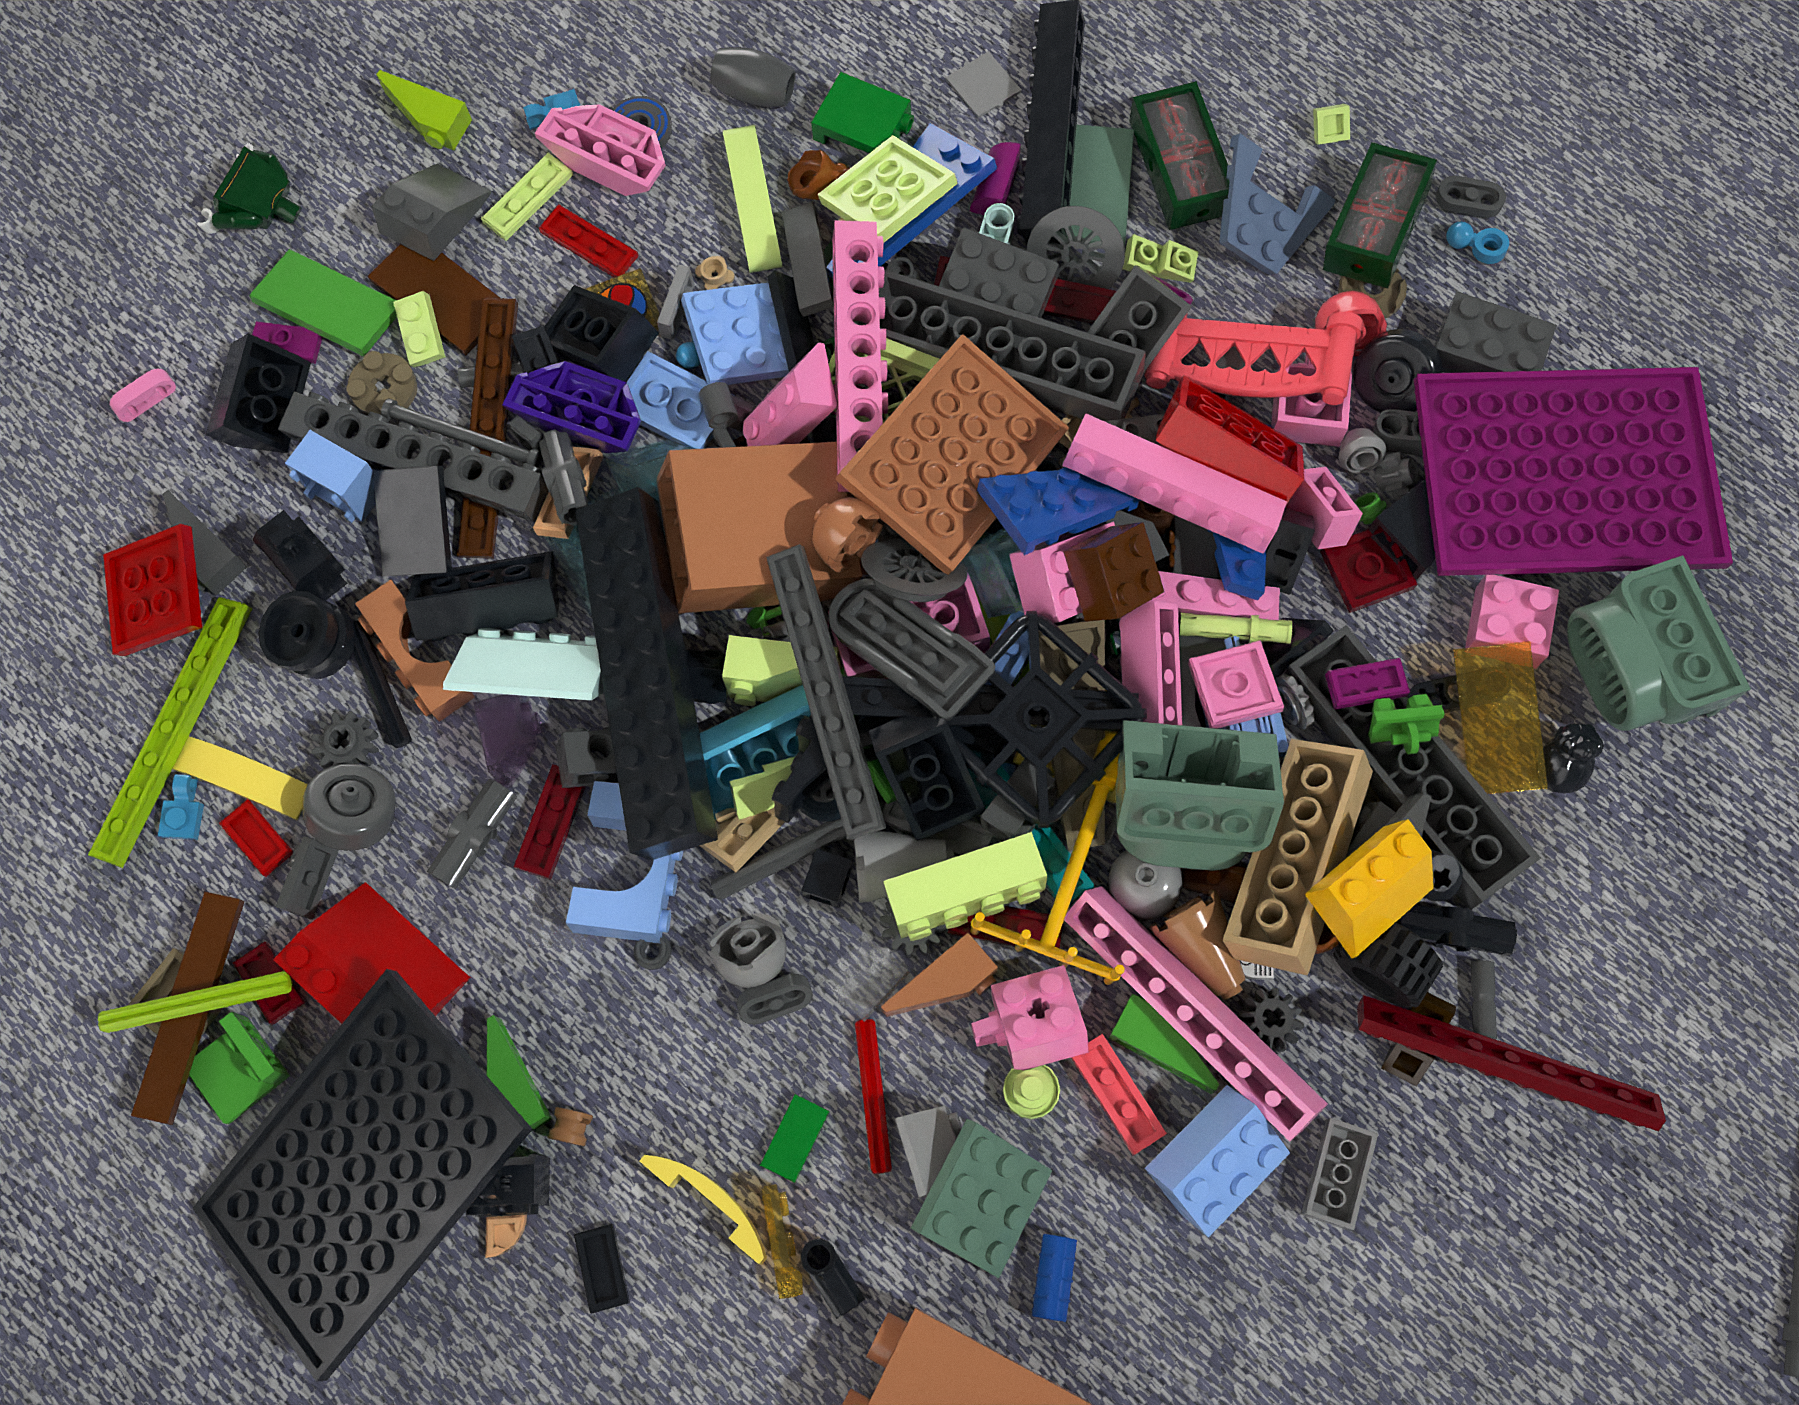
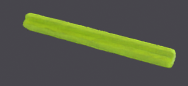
(194, 1002)

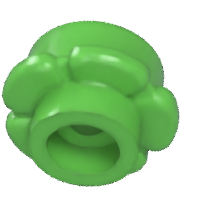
(1370, 506)

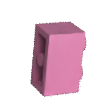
(1329, 504)

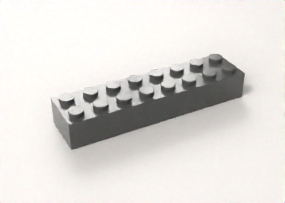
(1051, 361)
(1460, 814)

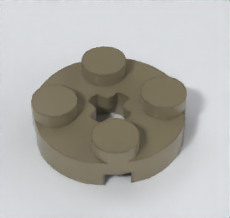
(376, 368)

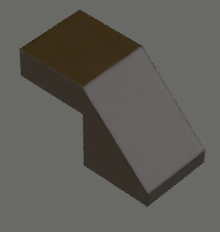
(1412, 1064)

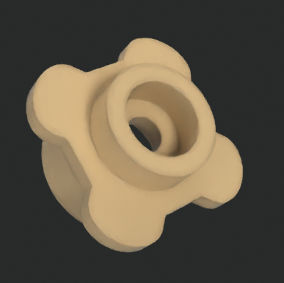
(711, 265)

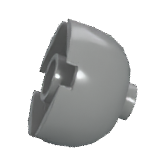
(1144, 888)
(749, 950)

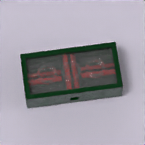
(1181, 154)
(1379, 215)

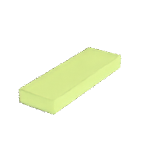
(527, 196)

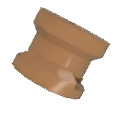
(570, 1126)

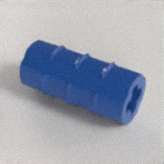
(1054, 1278)

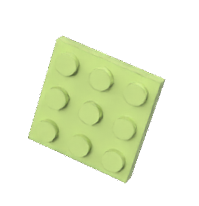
(888, 187)

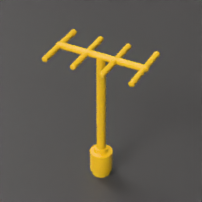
(1067, 887)

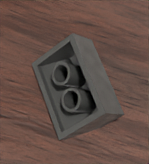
(1141, 314)

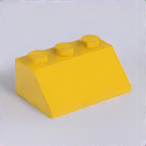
(1374, 886)

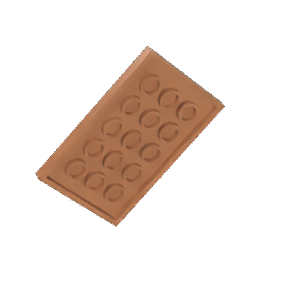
(937, 444)

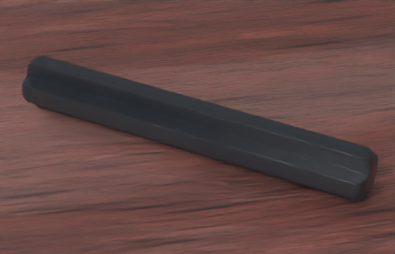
(380, 689)

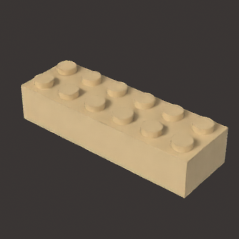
(1322, 802)

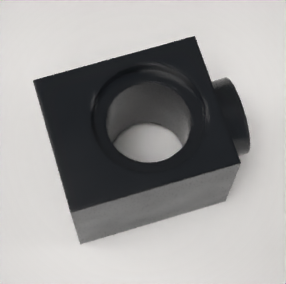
(827, 877)

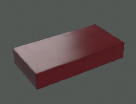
(260, 963)

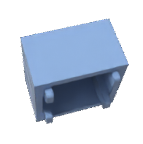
(333, 476)

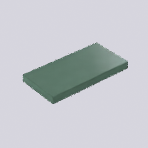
(1102, 174)

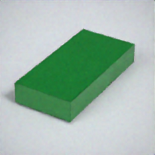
(795, 1138)

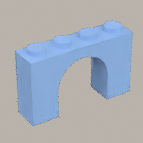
(630, 912)

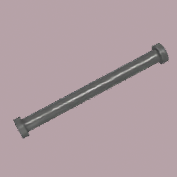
(392, 410)

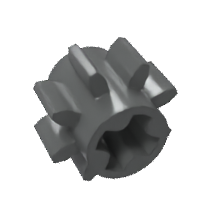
(1396, 474)

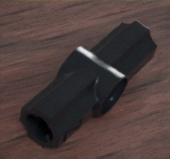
(1461, 929)

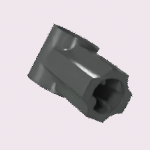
(722, 408)

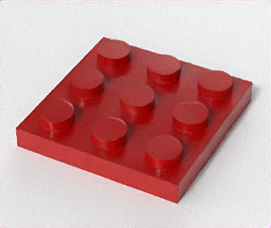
(152, 590)

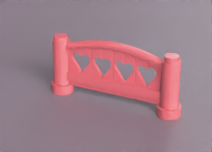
(1327, 349)

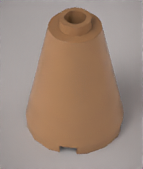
(1196, 940)

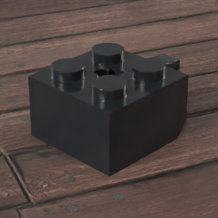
(300, 556)
(517, 1186)

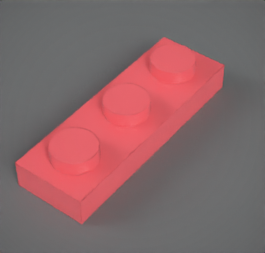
(1119, 1095)

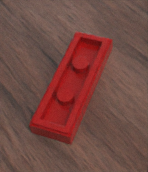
(588, 241)

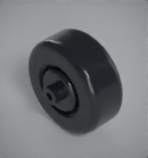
(1389, 366)

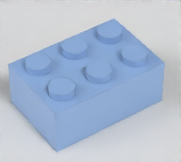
(1217, 1160)

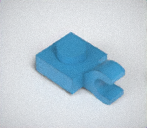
(536, 113)
(182, 816)

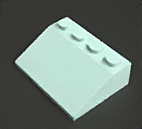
(527, 665)

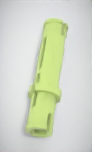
(1245, 628)

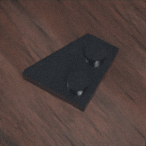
(1282, 654)

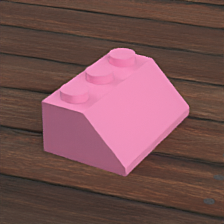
(794, 403)

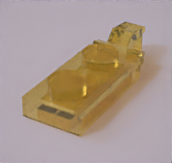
(781, 1244)

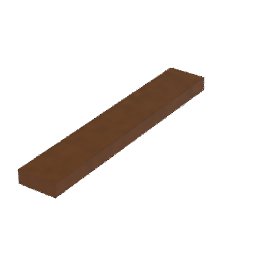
(180, 1036)

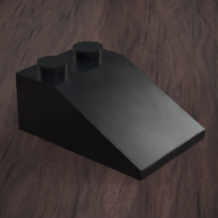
(600, 333)

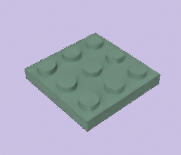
(982, 1198)

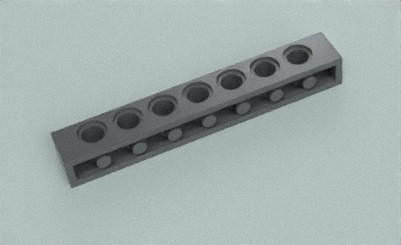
(521, 499)

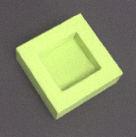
(1331, 124)

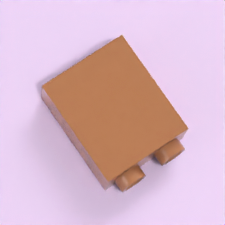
(737, 508)
(943, 1366)

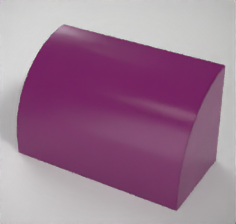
(999, 183)

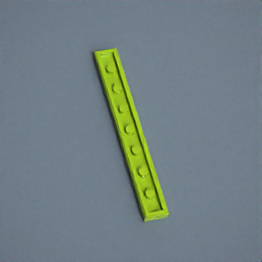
(170, 732)

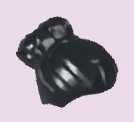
(1571, 757)

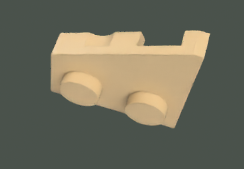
(741, 838)

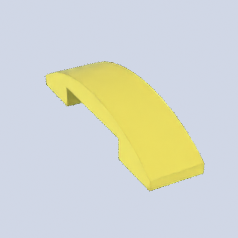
(242, 776)
(745, 1234)

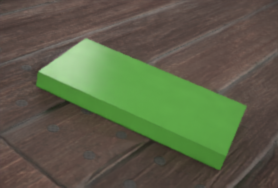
(325, 302)

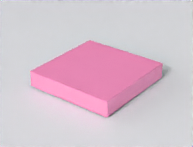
(1235, 685)

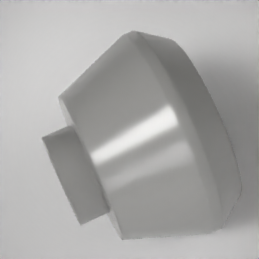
(1361, 451)

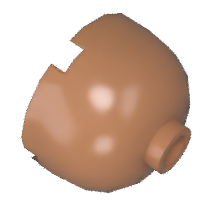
(844, 531)

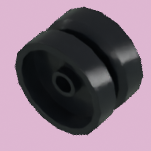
(307, 635)

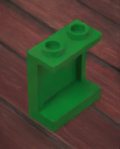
(861, 114)

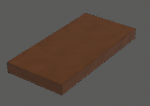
(452, 290)

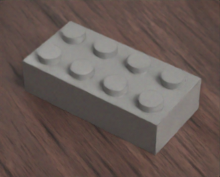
(1339, 1174)

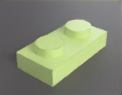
(419, 329)

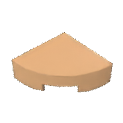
(503, 1233)

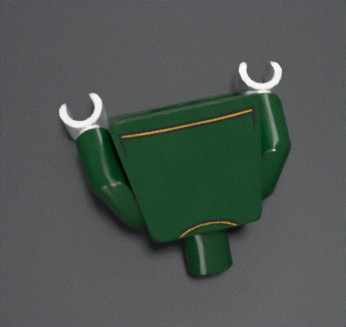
(251, 194)

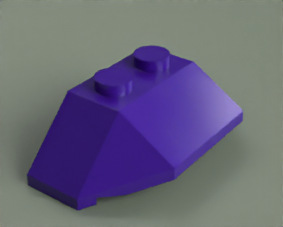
(578, 401)

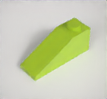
(435, 115)

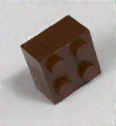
(1114, 572)

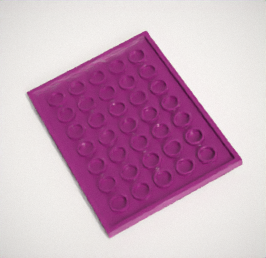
(1570, 471)

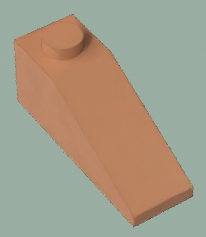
(949, 978)

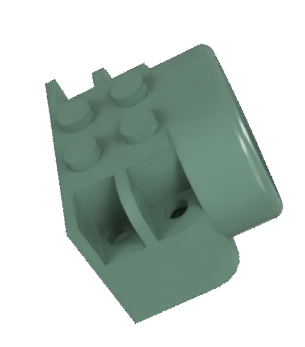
(1654, 650)
(1196, 794)

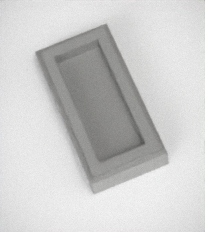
(672, 310)

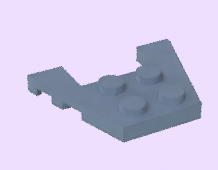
(1257, 223)

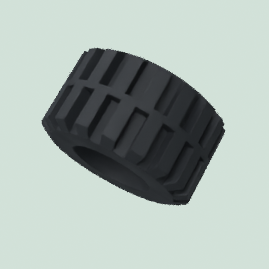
(1394, 966)

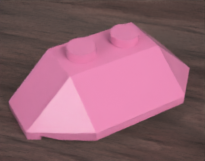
(604, 147)

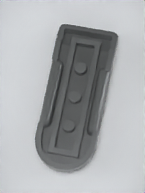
(909, 647)

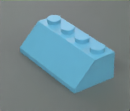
(751, 740)

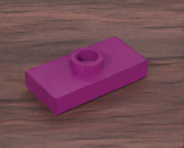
(291, 338)
(1367, 683)

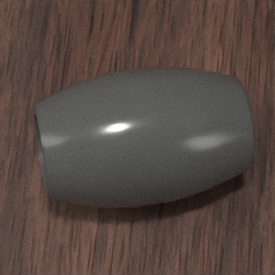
(752, 76)

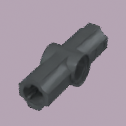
(563, 475)
(471, 833)

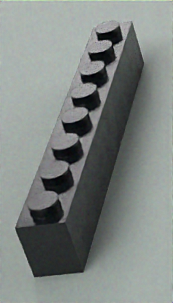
(1051, 113)

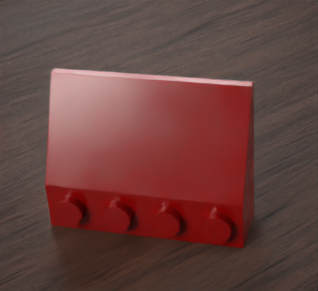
(1230, 441)
(355, 943)

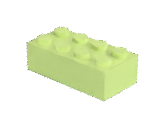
(966, 886)

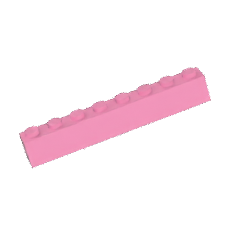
(1196, 1012)

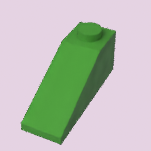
(1153, 1038)
(511, 1076)

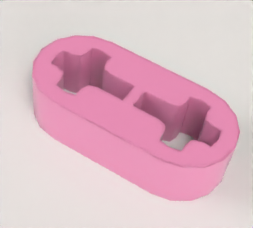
(142, 394)

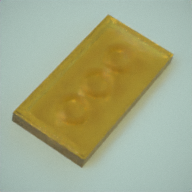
(1500, 717)

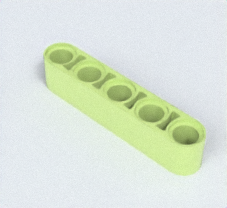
(752, 199)

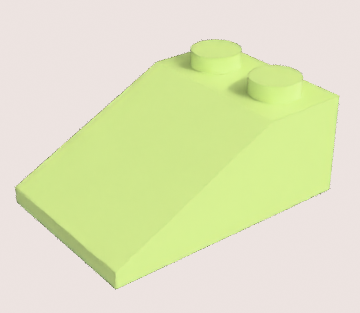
(760, 669)

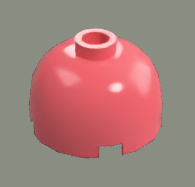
(1357, 303)

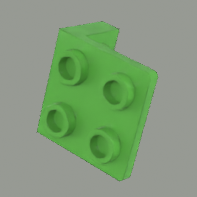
(236, 1069)

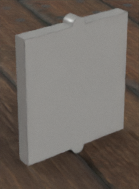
(983, 84)

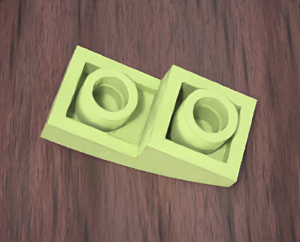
(1166, 261)
(755, 792)

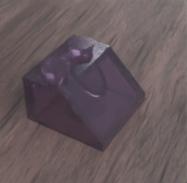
(507, 735)

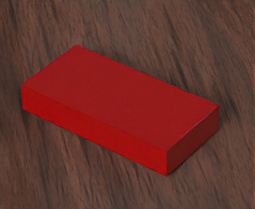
(256, 838)

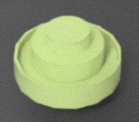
(1031, 1091)

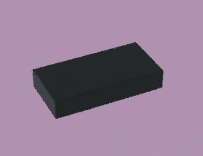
(601, 1268)

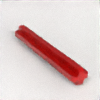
(873, 1097)

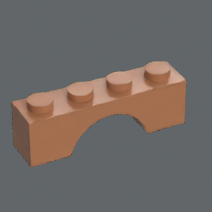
(387, 616)

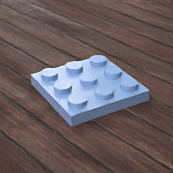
(736, 333)

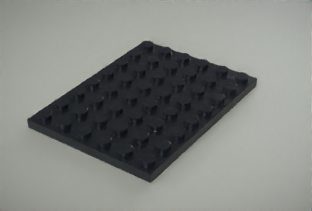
(359, 1173)

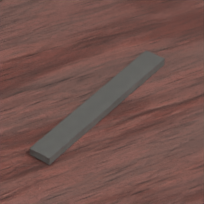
(826, 693)

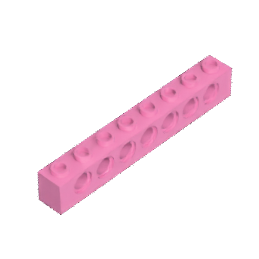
(858, 242)

